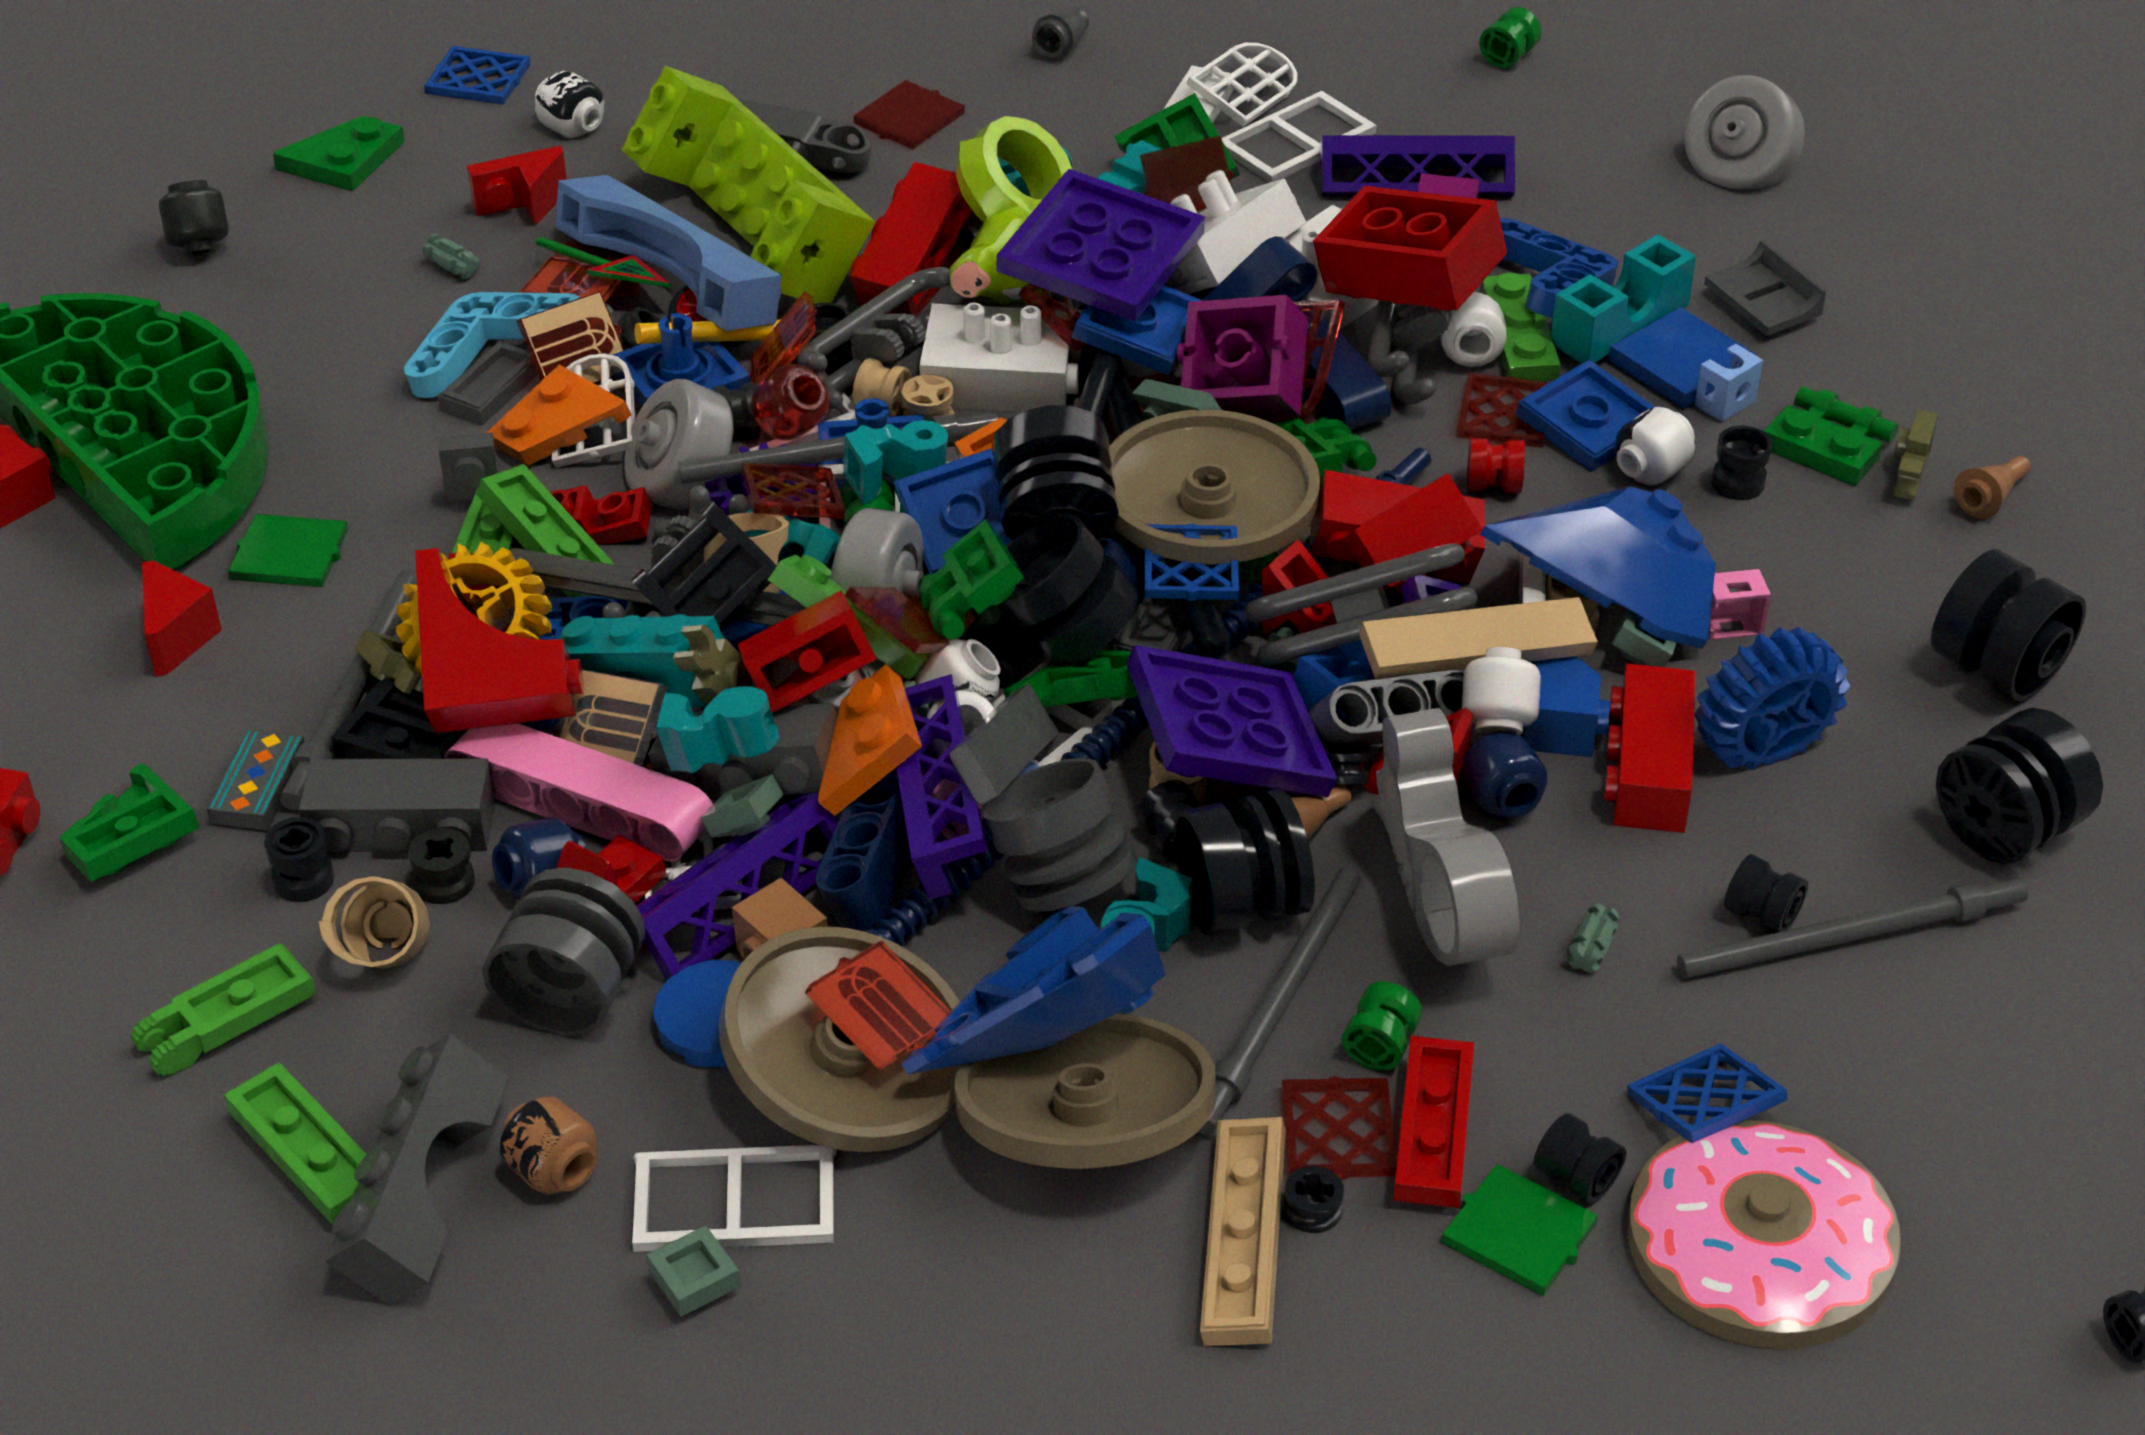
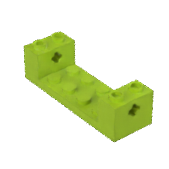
(752, 179)

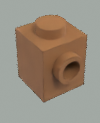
(772, 913)

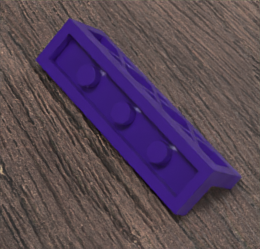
(1417, 154)
(918, 778)
(720, 871)

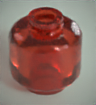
(790, 402)

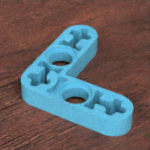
(465, 331)

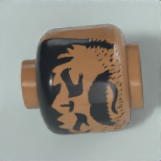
(549, 1145)

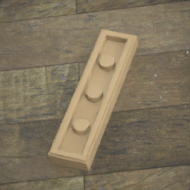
(1458, 637)
(1243, 1232)

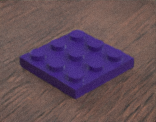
(1101, 244)
(1230, 722)

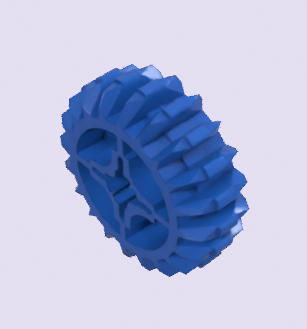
(1772, 698)

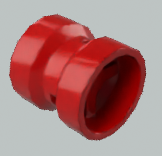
(1495, 465)

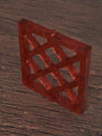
(1497, 433)
(777, 502)
(1335, 1089)

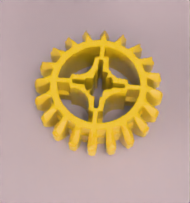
(518, 595)

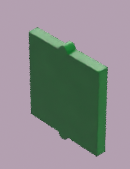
(288, 550)
(1519, 1229)

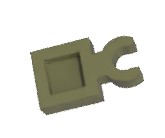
(1914, 451)
(388, 661)
(713, 662)

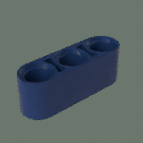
(1269, 271)
(1352, 387)
(865, 857)

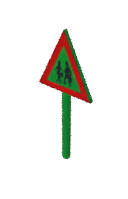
(626, 268)

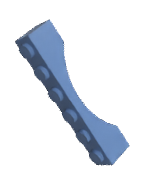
(726, 283)

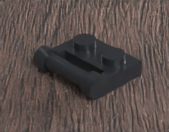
(720, 584)
(391, 727)

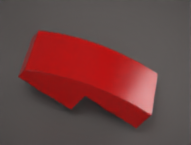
(611, 518)

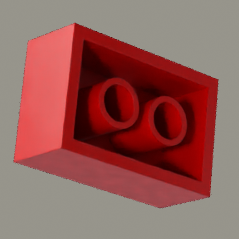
(1410, 247)

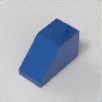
(1568, 708)

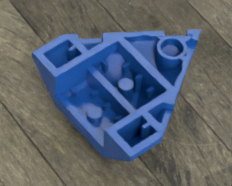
(1626, 552)
(1050, 989)

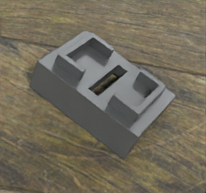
(1768, 290)

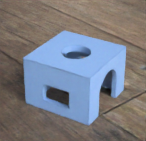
(1734, 387)

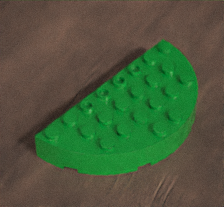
(137, 415)

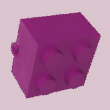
(1247, 354)

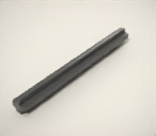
(615, 583)

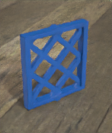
(476, 92)
(1188, 589)
(1722, 1116)

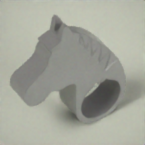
(1450, 869)

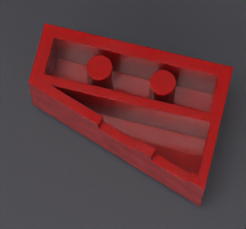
(916, 233)

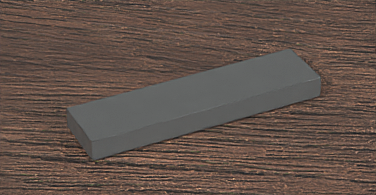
(1003, 744)

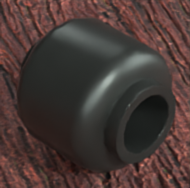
(193, 216)

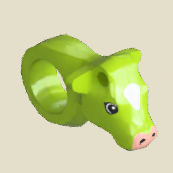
(1000, 203)

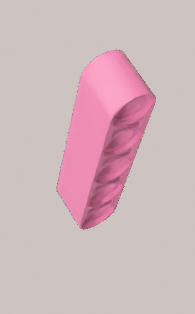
(588, 788)

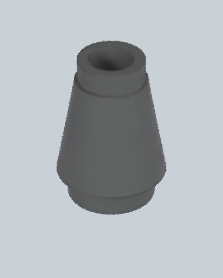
(1059, 32)

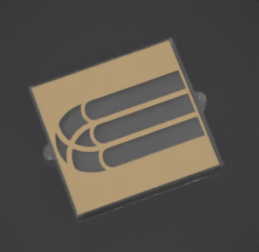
(615, 715)

